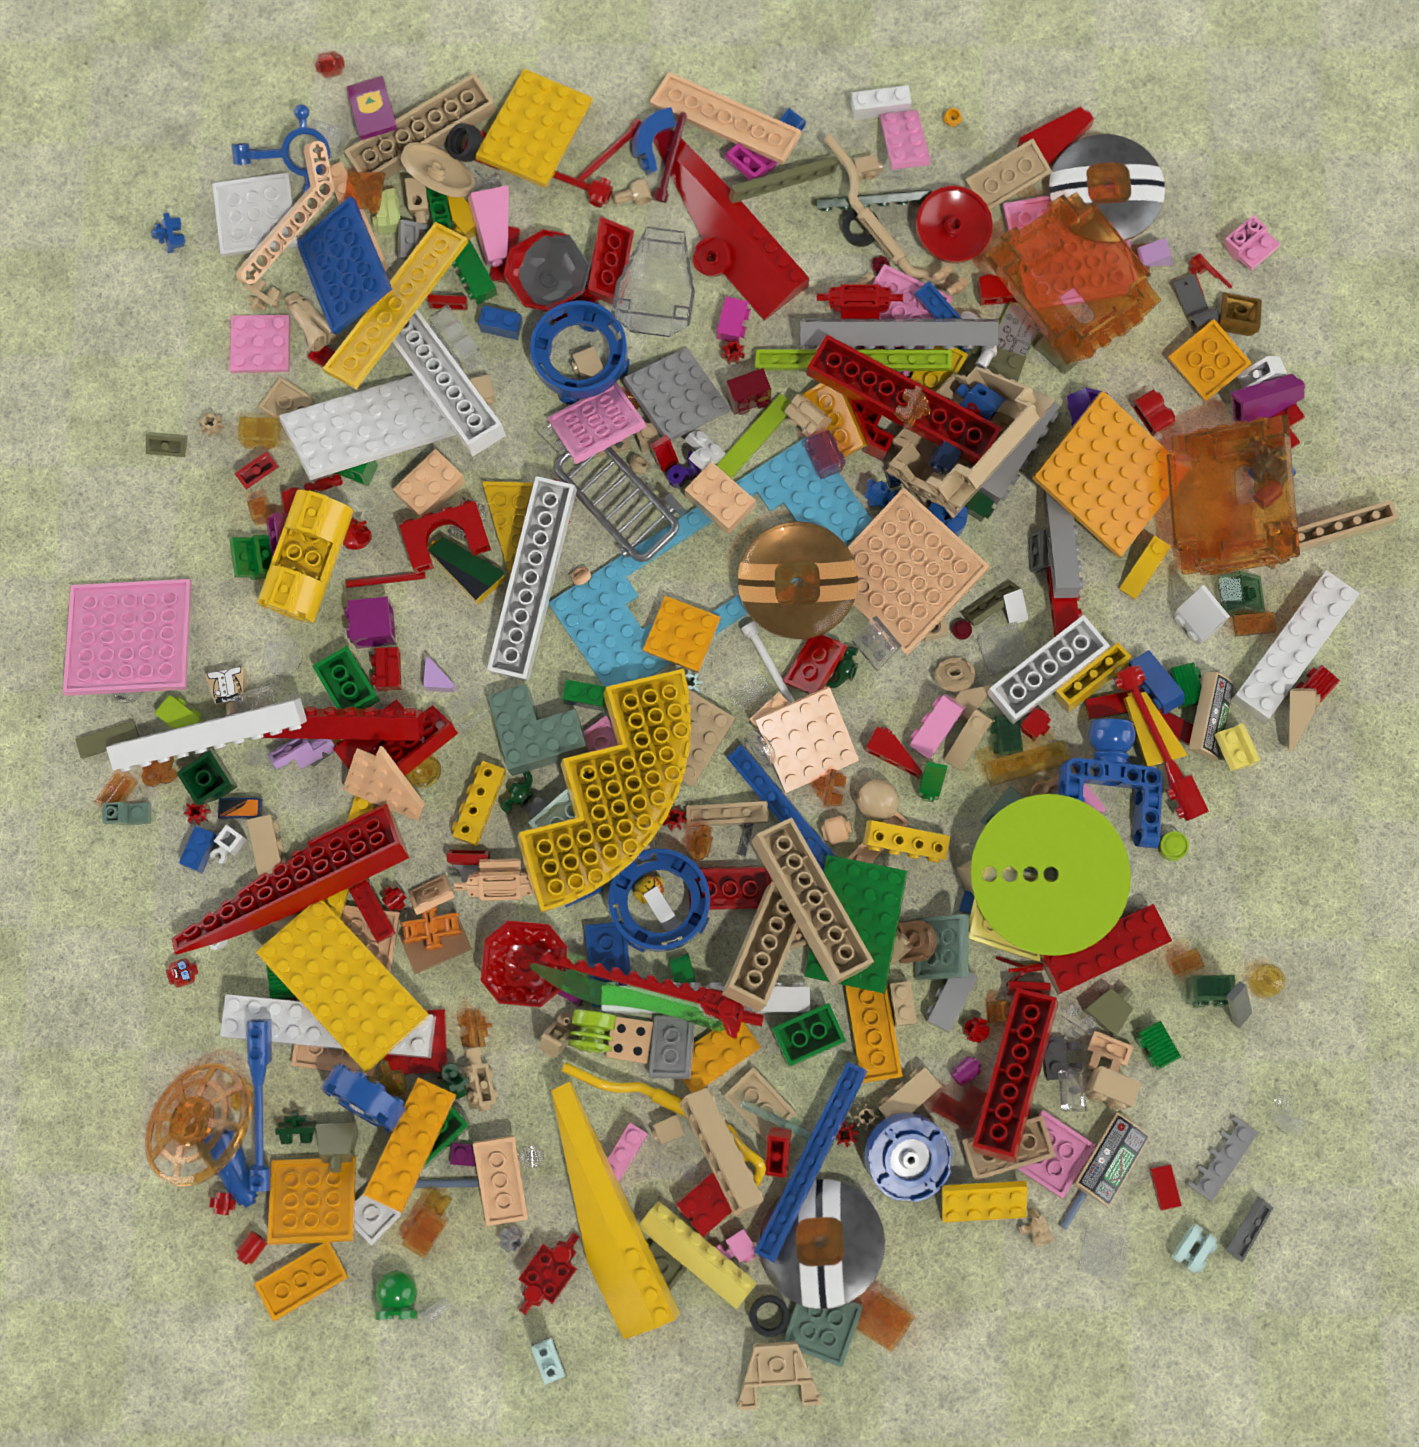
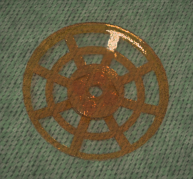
(195, 1132)

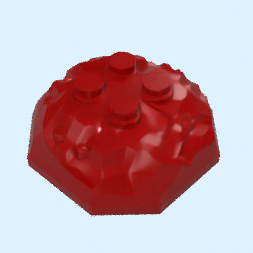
(508, 961)

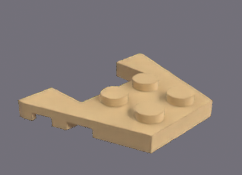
(777, 1366)

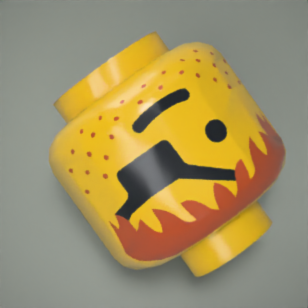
(646, 884)

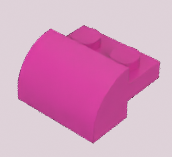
(749, 162)

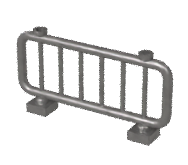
(667, 511)

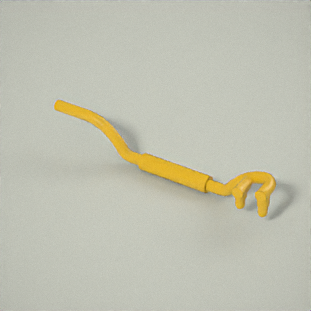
(665, 1100)

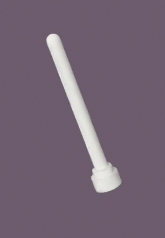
(751, 632)

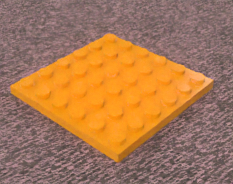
(1107, 474)

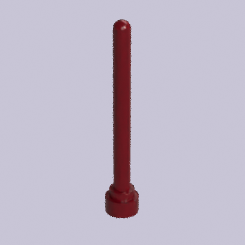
(661, 194)

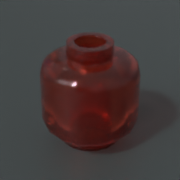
(330, 64)

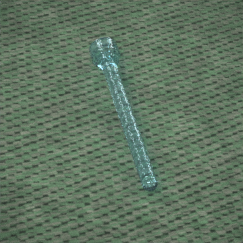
(776, 1120)

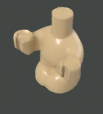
(1038, 1228)

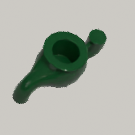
(845, 669)
(519, 793)

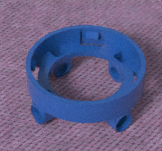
(589, 318)
(681, 867)

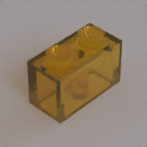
(260, 432)

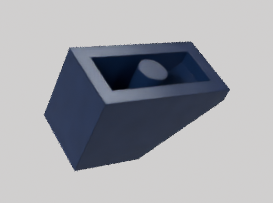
(944, 458)

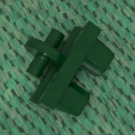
(453, 1080)
(295, 1125)

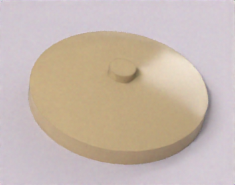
(437, 170)

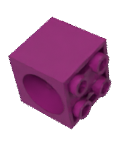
(370, 622)

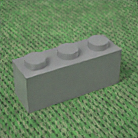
(950, 1002)

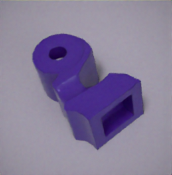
(678, 474)

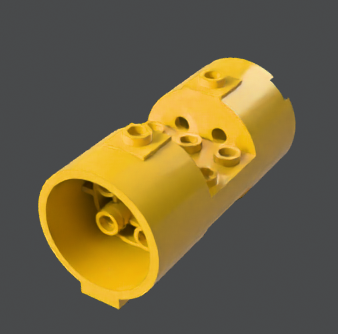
(305, 556)

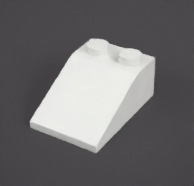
(1201, 615)

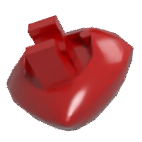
(357, 535)

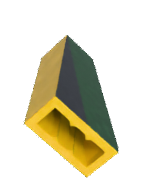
(468, 571)

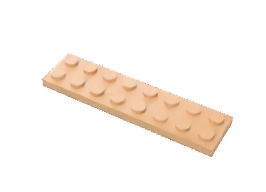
(727, 118)

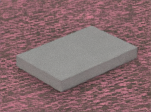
(671, 1048)

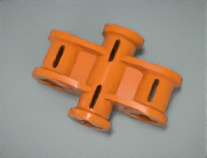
(424, 929)

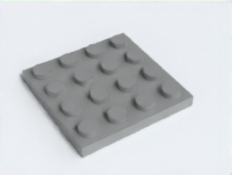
(676, 394)

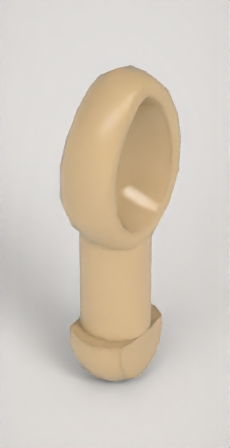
(1043, 787)

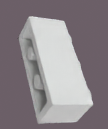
(880, 101)

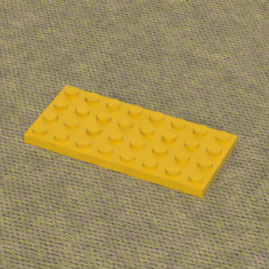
(342, 984)

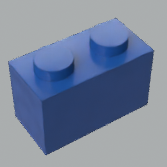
(500, 322)
(198, 849)

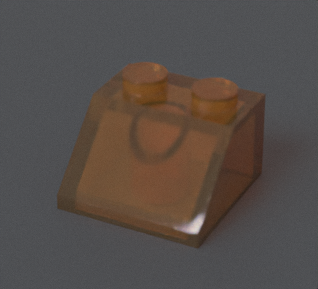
(885, 1322)

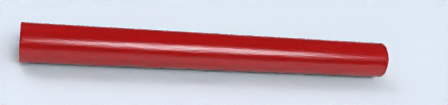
(385, 579)

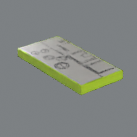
(1017, 331)

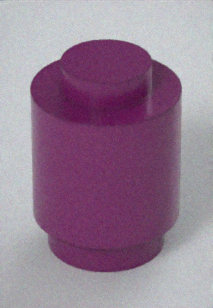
(966, 1070)

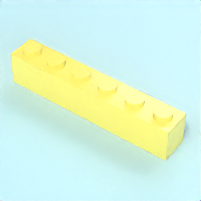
(697, 1255)

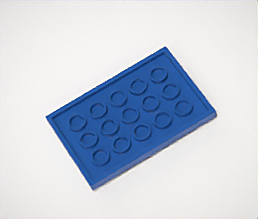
(343, 265)

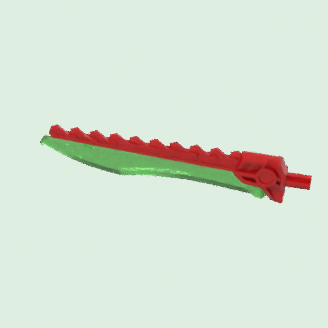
(602, 993)

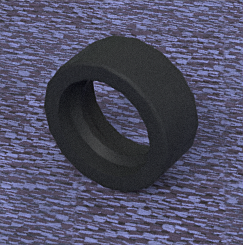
(454, 142)
(850, 237)
(753, 1315)

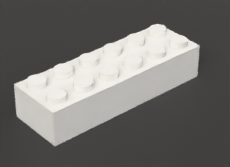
(1048, 669)

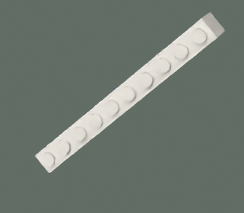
(207, 734)
(782, 999)

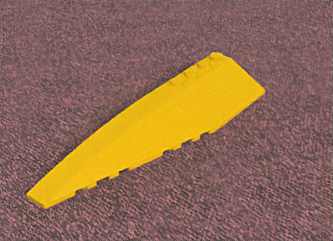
(608, 1227)

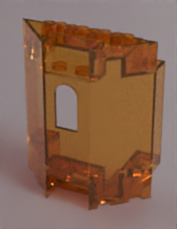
(1077, 250)
(1205, 516)

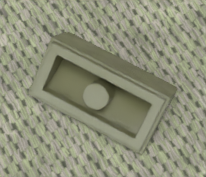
(166, 444)

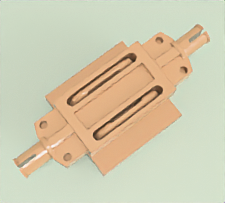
(497, 881)

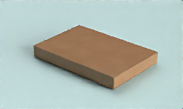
(423, 960)

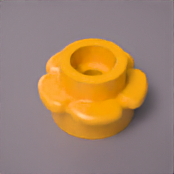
(952, 112)

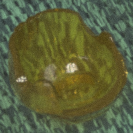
(426, 773)
(1267, 981)

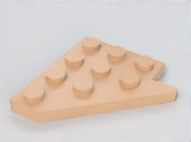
(382, 782)

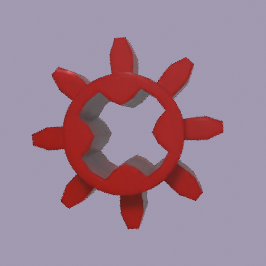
(736, 355)
(203, 813)
(672, 824)
(393, 898)
(976, 1030)
(852, 1133)
(222, 1203)

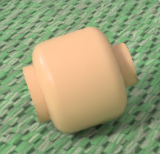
(836, 829)

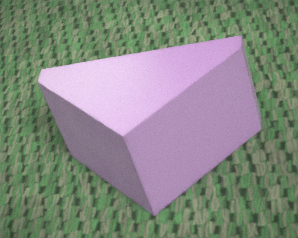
(1156, 254)
(435, 679)

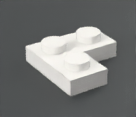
(705, 449)

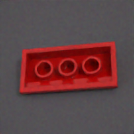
(609, 258)
(410, 754)
(734, 886)

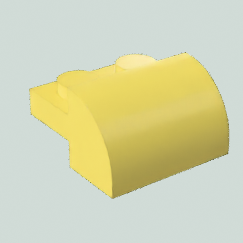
(1237, 747)

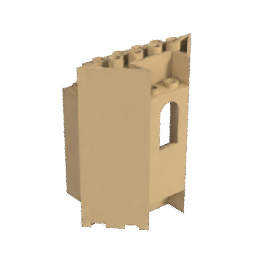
(1016, 416)

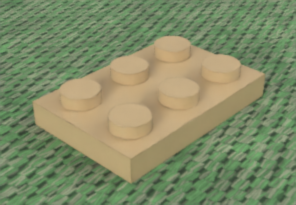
(759, 1092)

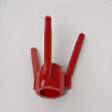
(1200, 265)

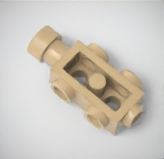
(480, 1088)

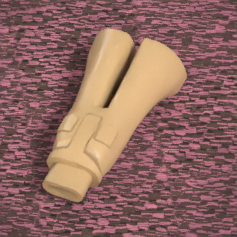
(312, 322)

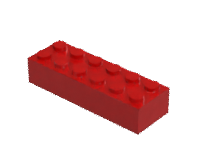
(1126, 941)

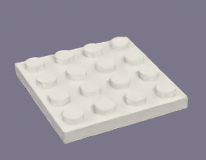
(250, 211)

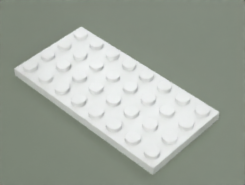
(364, 427)

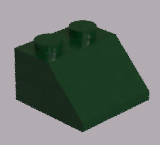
(206, 779)

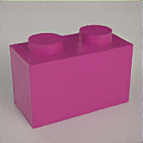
(732, 320)

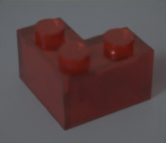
(961, 1112)

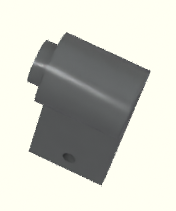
(1194, 303)

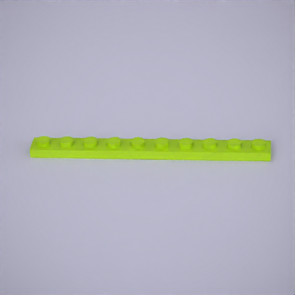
(895, 359)

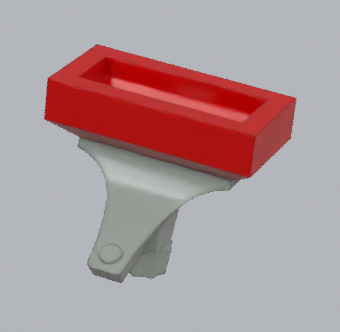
(466, 860)

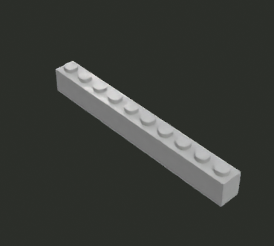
(902, 332)

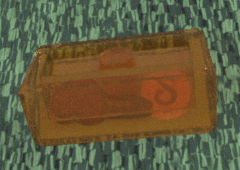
(117, 789)

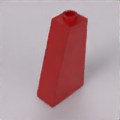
(1059, 133)

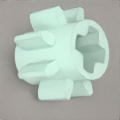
(689, 677)

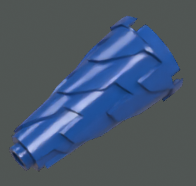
(236, 1173)

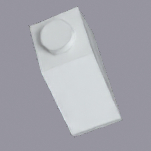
(1262, 371)

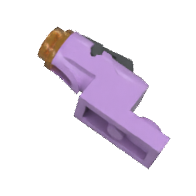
(303, 752)

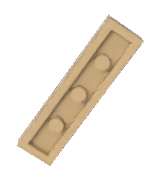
(727, 814)

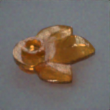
(162, 772)

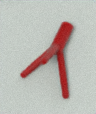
(1023, 969)

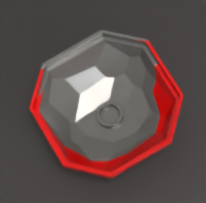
(546, 270)

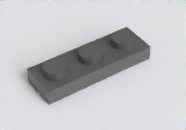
(1249, 1229)

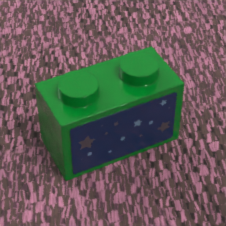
(584, 695)

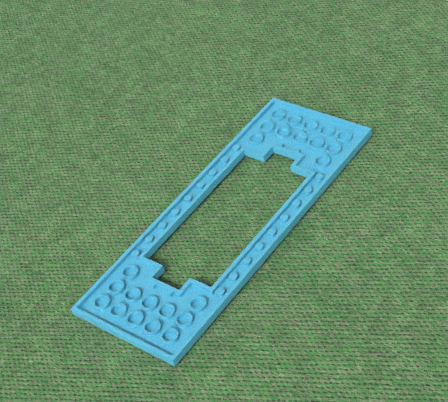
(597, 610)

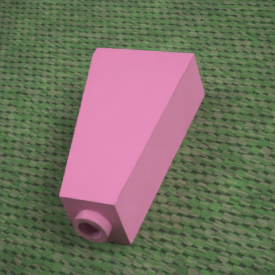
(491, 222)

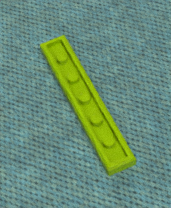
(754, 437)

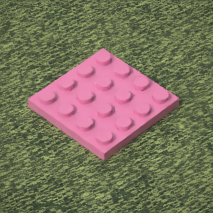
(596, 423)

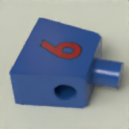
(980, 400)

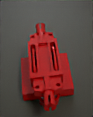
(860, 300)
(548, 1273)

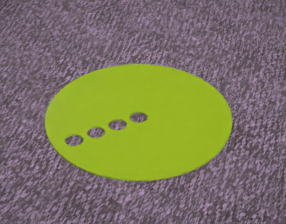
(1090, 881)

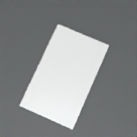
(1015, 606)

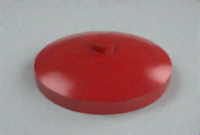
(954, 224)

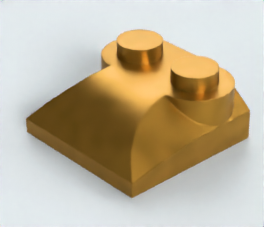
(1240, 314)

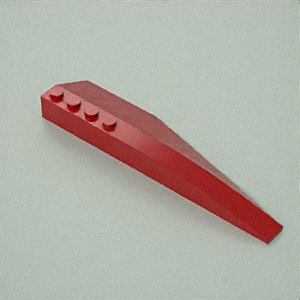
(759, 265)
(312, 875)

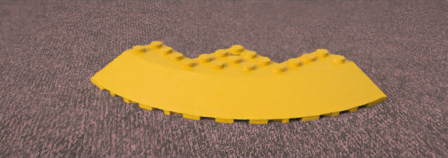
(622, 800)

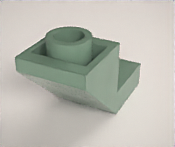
(1008, 797)
(126, 814)

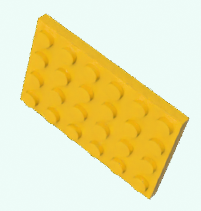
(534, 128)

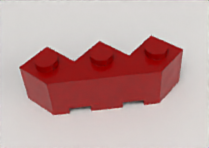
(875, 438)

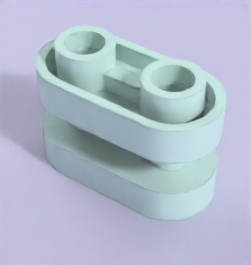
(1207, 1246)

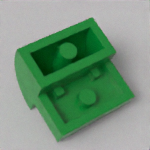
(251, 556)

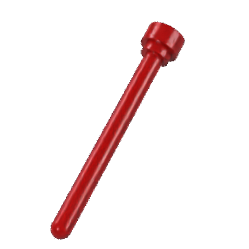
(611, 151)

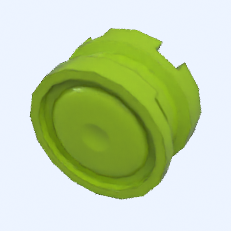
(1173, 846)

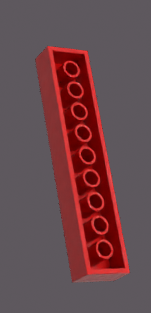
(883, 389)

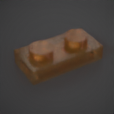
(1254, 624)

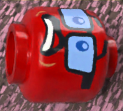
(181, 973)

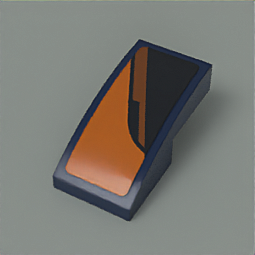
(239, 808)

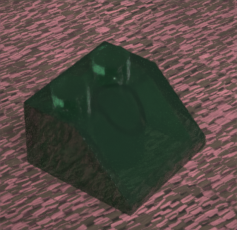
(1241, 593)

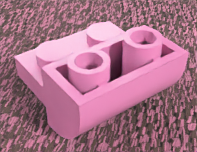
(1251, 243)

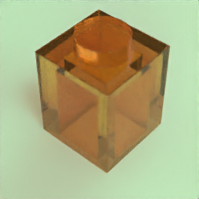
(260, 510)
(1186, 963)

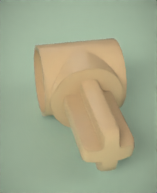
(638, 192)

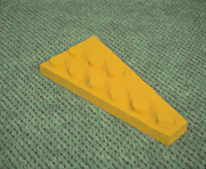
(508, 508)

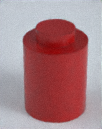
(251, 1248)

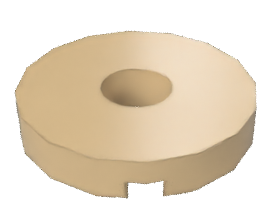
(955, 683)

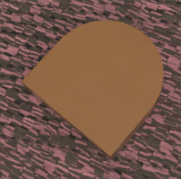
(921, 938)

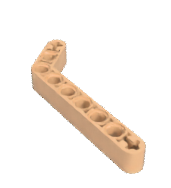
(288, 220)

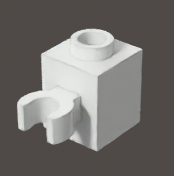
(230, 842)

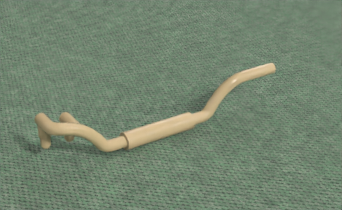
(882, 236)

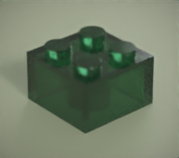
(1208, 989)

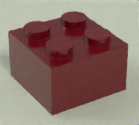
(748, 391)

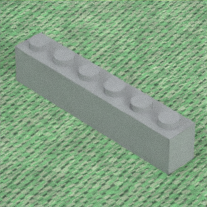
(1006, 474)
(1062, 549)

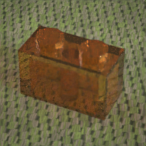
(424, 1232)

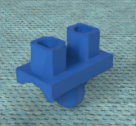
(169, 225)
(879, 493)

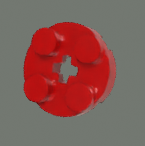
(702, 253)

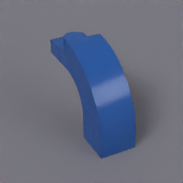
(643, 139)

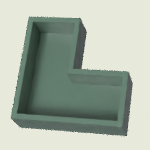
(530, 741)

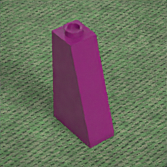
(1267, 398)

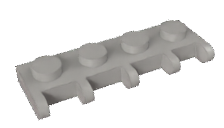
(1224, 1160)

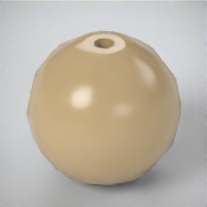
(878, 800)

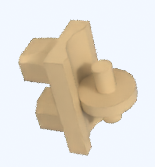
(271, 297)

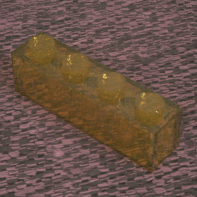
(1026, 763)

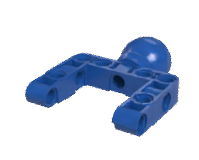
(1110, 766)

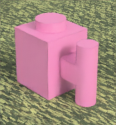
(740, 1246)

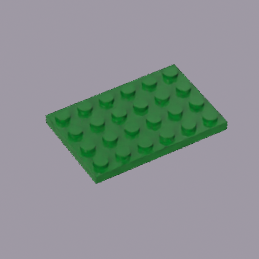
(873, 903)

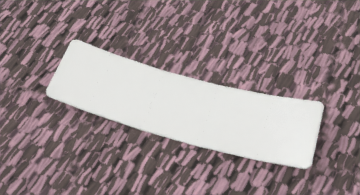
(662, 909)

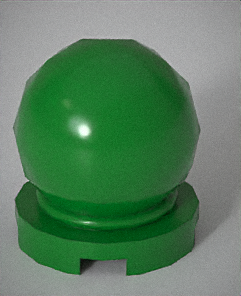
(396, 1295)

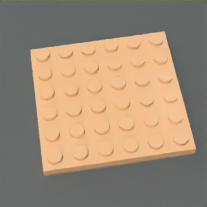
(911, 569)

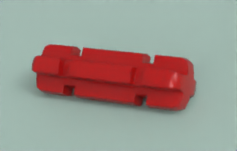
(324, 483)

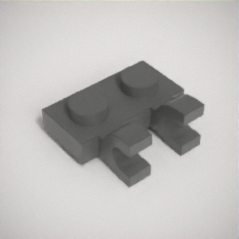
(1056, 1058)

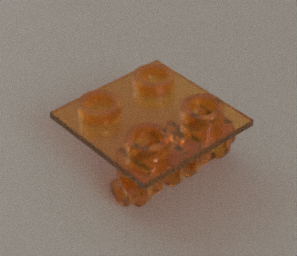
(365, 189)

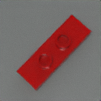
(372, 911)

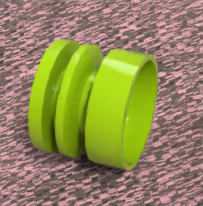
(592, 1031)

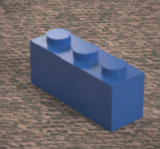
(1158, 684)

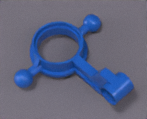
(243, 154)

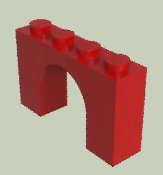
(417, 532)

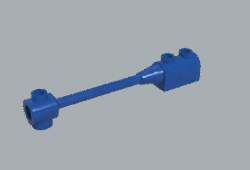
(258, 1057)

